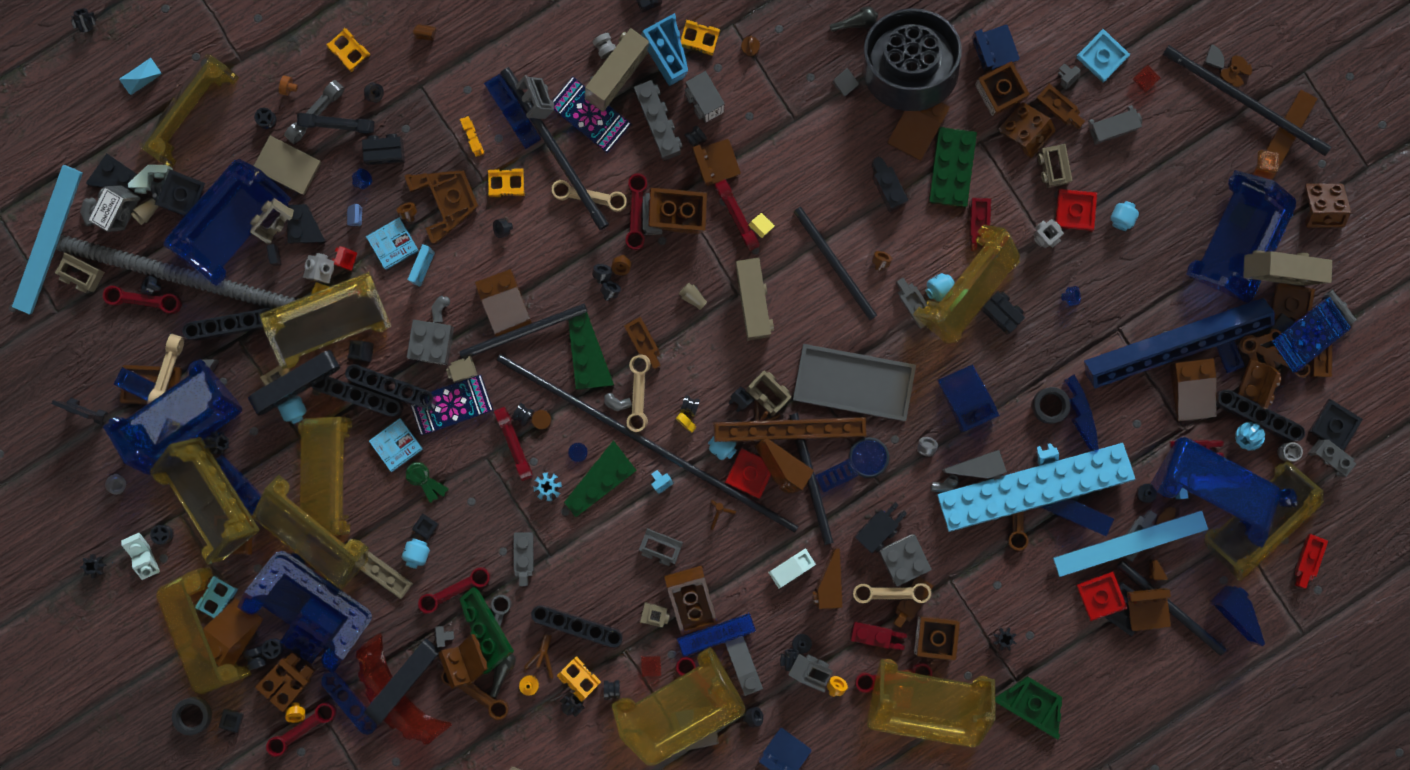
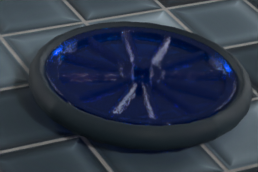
(869, 457)

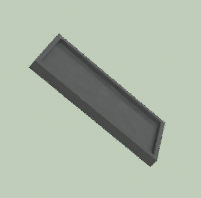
(854, 382)

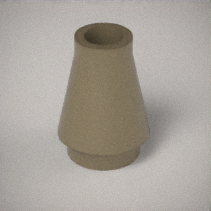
(144, 211)
(693, 296)

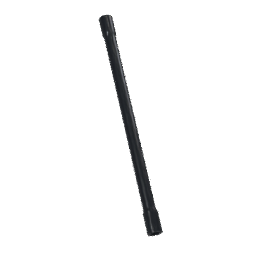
(1315, 143)
(595, 213)

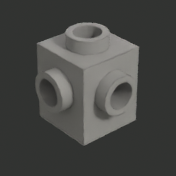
(1054, 231)
(319, 268)

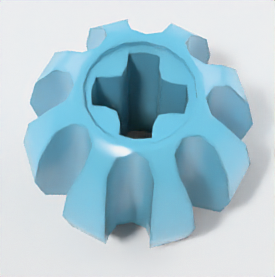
(1250, 436)
(552, 483)

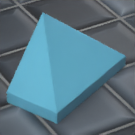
(140, 76)

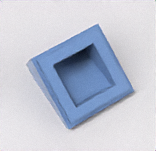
(354, 215)

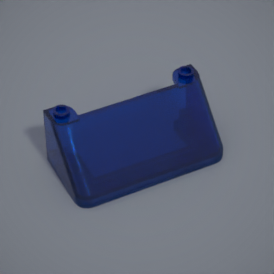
(222, 219)
(1250, 223)
(182, 413)
(1220, 483)
(288, 585)

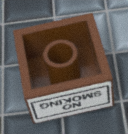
(1002, 88)
(937, 637)

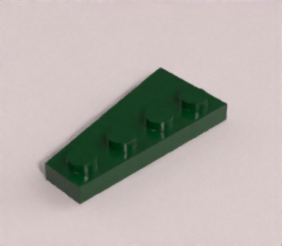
(588, 360)
(604, 476)
(486, 629)

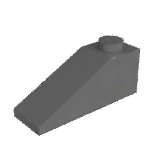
(984, 466)
(743, 665)

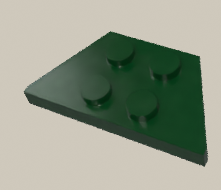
(1033, 704)

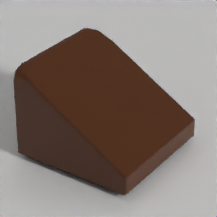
(424, 32)
(1156, 571)

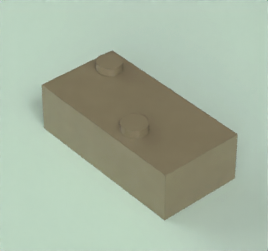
(616, 69)
(1287, 268)
(753, 299)

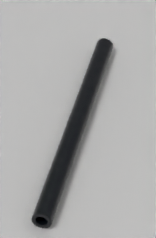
(835, 263)
(523, 331)
(813, 488)
(1174, 610)

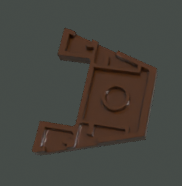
(452, 196)

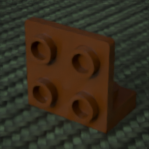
(1028, 128)
(716, 162)
(1327, 205)
(1259, 383)
(1149, 609)
(463, 663)

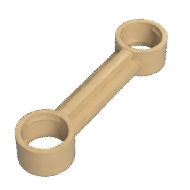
(597, 197)
(173, 349)
(638, 393)
(892, 593)

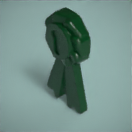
(418, 475)

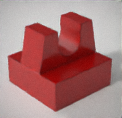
(345, 258)

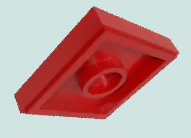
(1076, 209)
(749, 473)
(1101, 596)

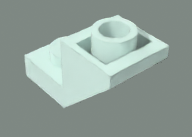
(142, 181)
(142, 556)
(792, 568)

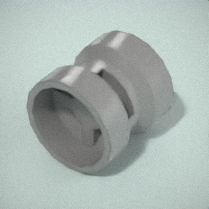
(604, 45)
(1293, 449)

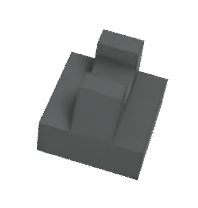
(1068, 75)
(442, 635)

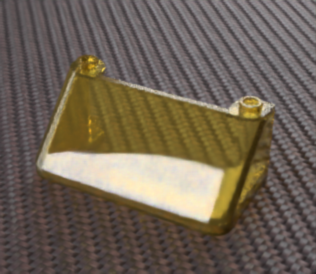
(973, 287)
(323, 471)
(189, 635)
(931, 706)
(679, 711)

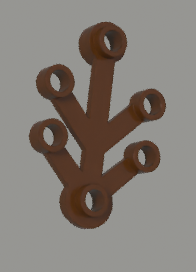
(1269, 353)

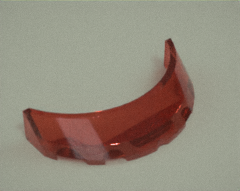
(405, 714)

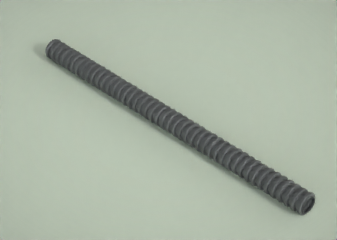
(164, 271)

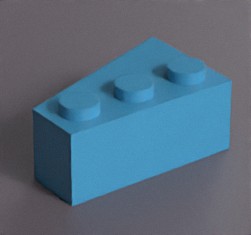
(667, 49)

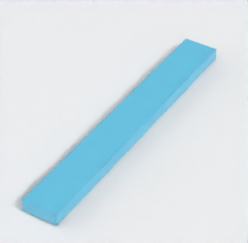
(47, 239)
(1130, 543)

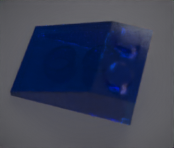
(1239, 611)

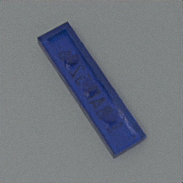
(716, 634)

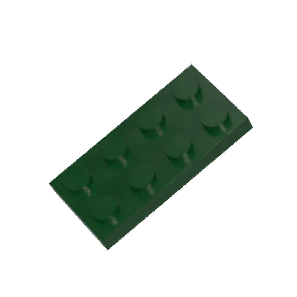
(952, 167)

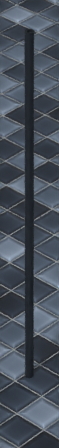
(647, 443)

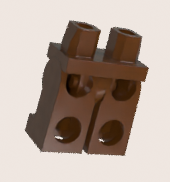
(289, 676)

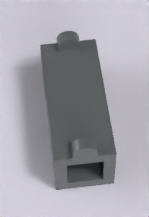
(1115, 126)

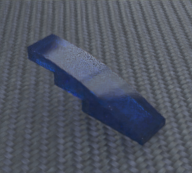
(512, 111)
(1084, 421)
(243, 487)
(1081, 515)

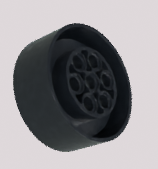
(916, 33)

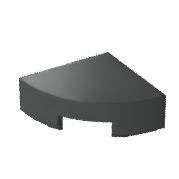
(1214, 57)

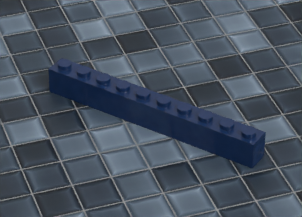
(1179, 343)

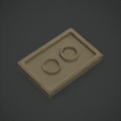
(287, 165)

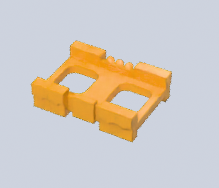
(697, 43)
(343, 53)
(474, 142)
(506, 189)
(574, 683)

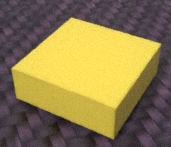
(761, 225)

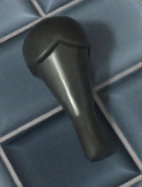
(864, 18)
(501, 672)

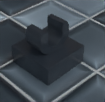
(742, 398)

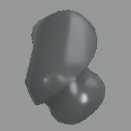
(86, 206)
(437, 307)
(615, 404)
(948, 485)

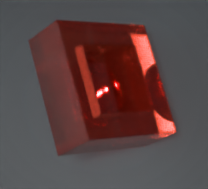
(1146, 78)
(651, 665)

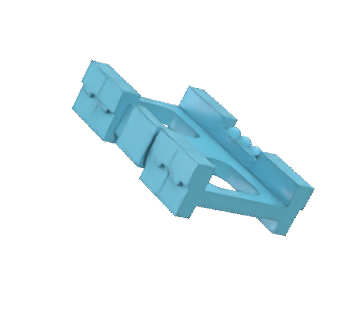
(211, 595)

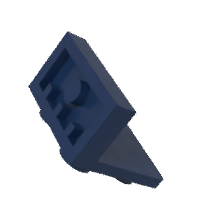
(995, 47)
(784, 752)

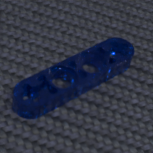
(346, 705)

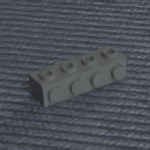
(657, 120)

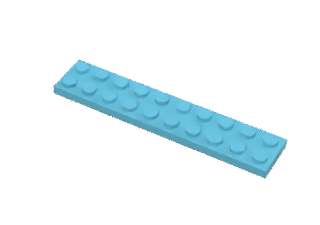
(1036, 487)

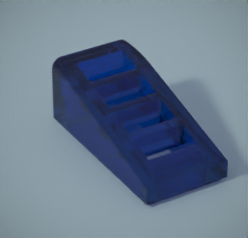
(824, 487)

